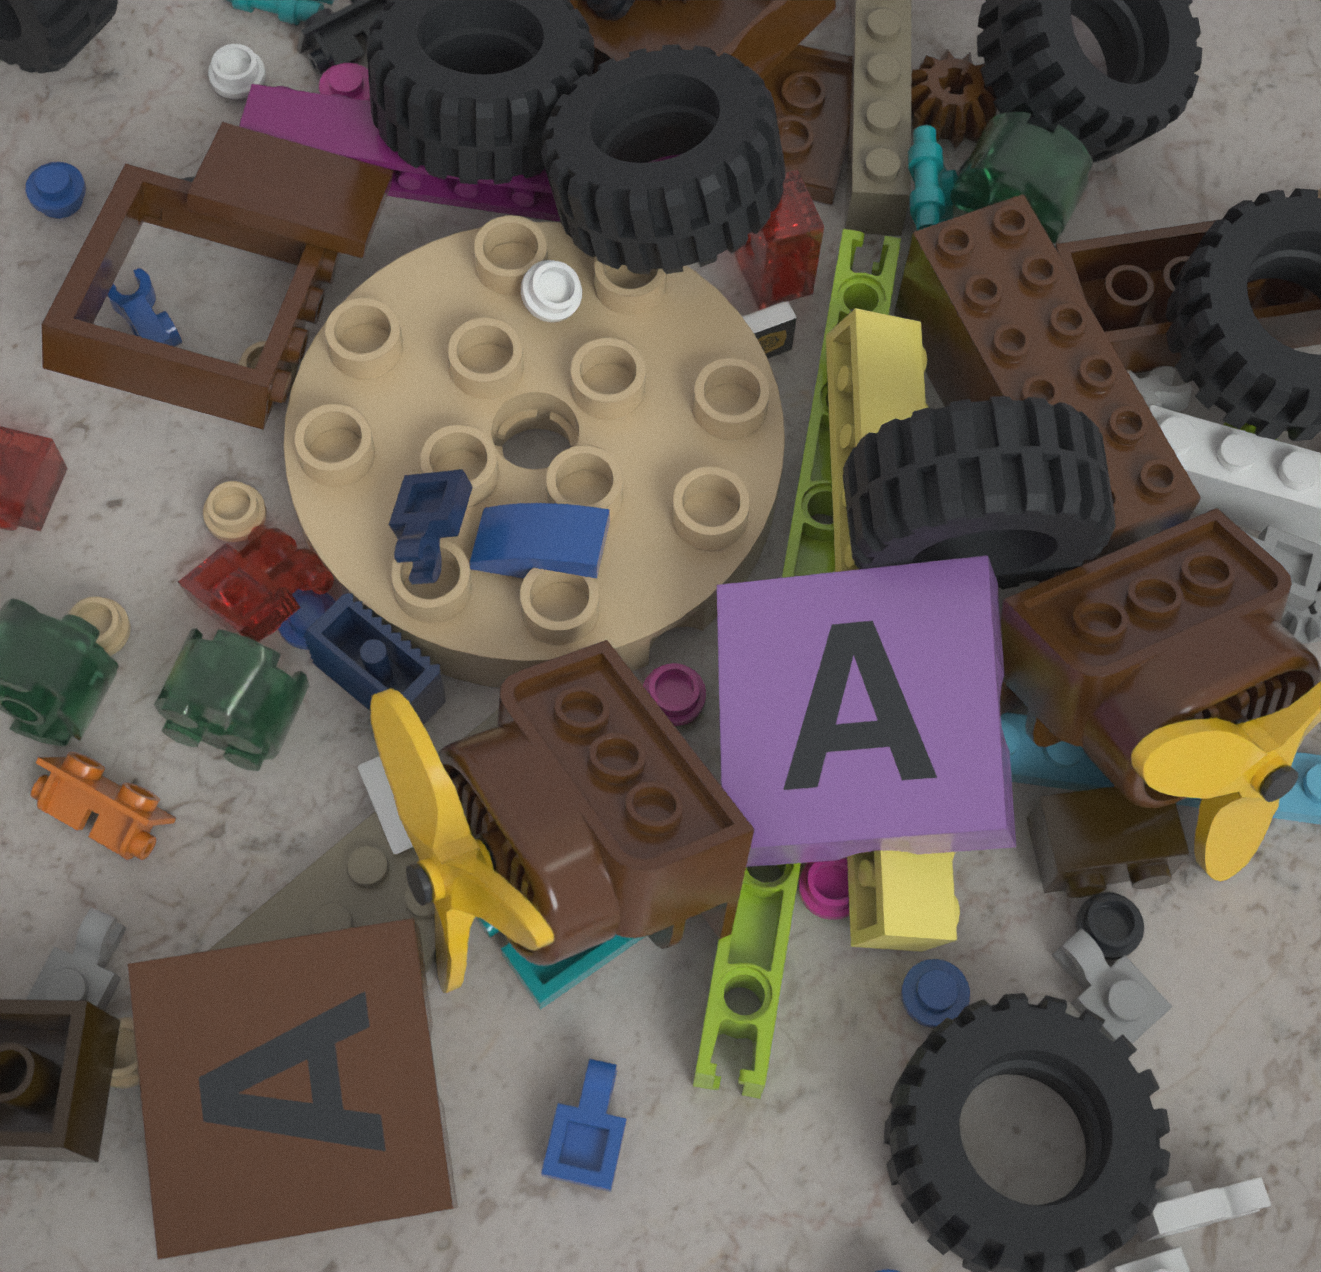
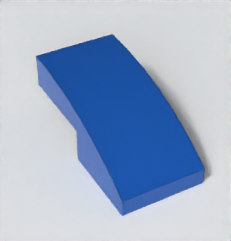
(541, 537)

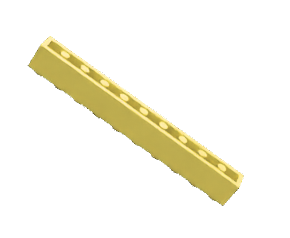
(873, 378)

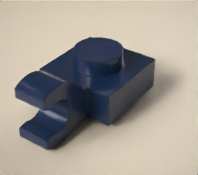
(425, 511)

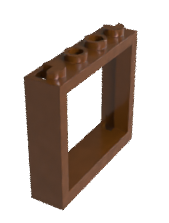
(162, 371)

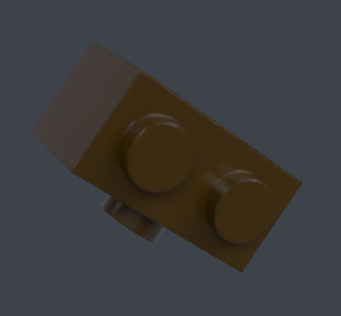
(1102, 840)

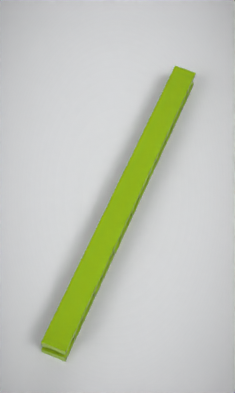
(761, 929)

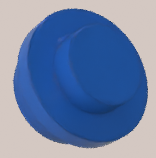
(56, 189)
(311, 609)
(934, 992)

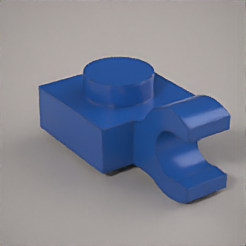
(139, 313)
(585, 1138)

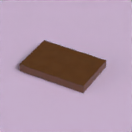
(813, 115)
(290, 190)

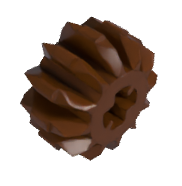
(951, 98)

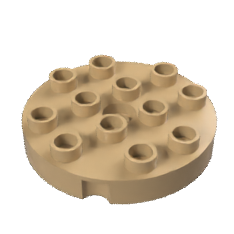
(445, 364)

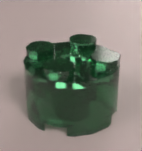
(1029, 161)
(51, 673)
(230, 698)

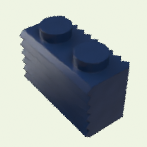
(370, 658)

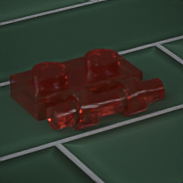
(246, 598)

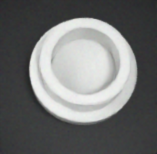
(234, 70)
(551, 291)

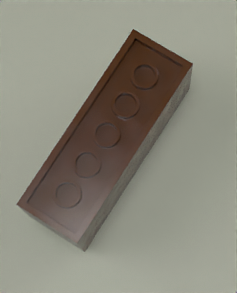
(1014, 324)

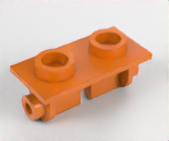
(124, 811)

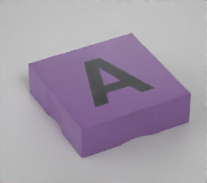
(865, 711)

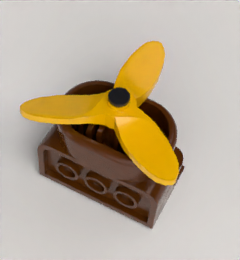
(1172, 677)
(563, 817)

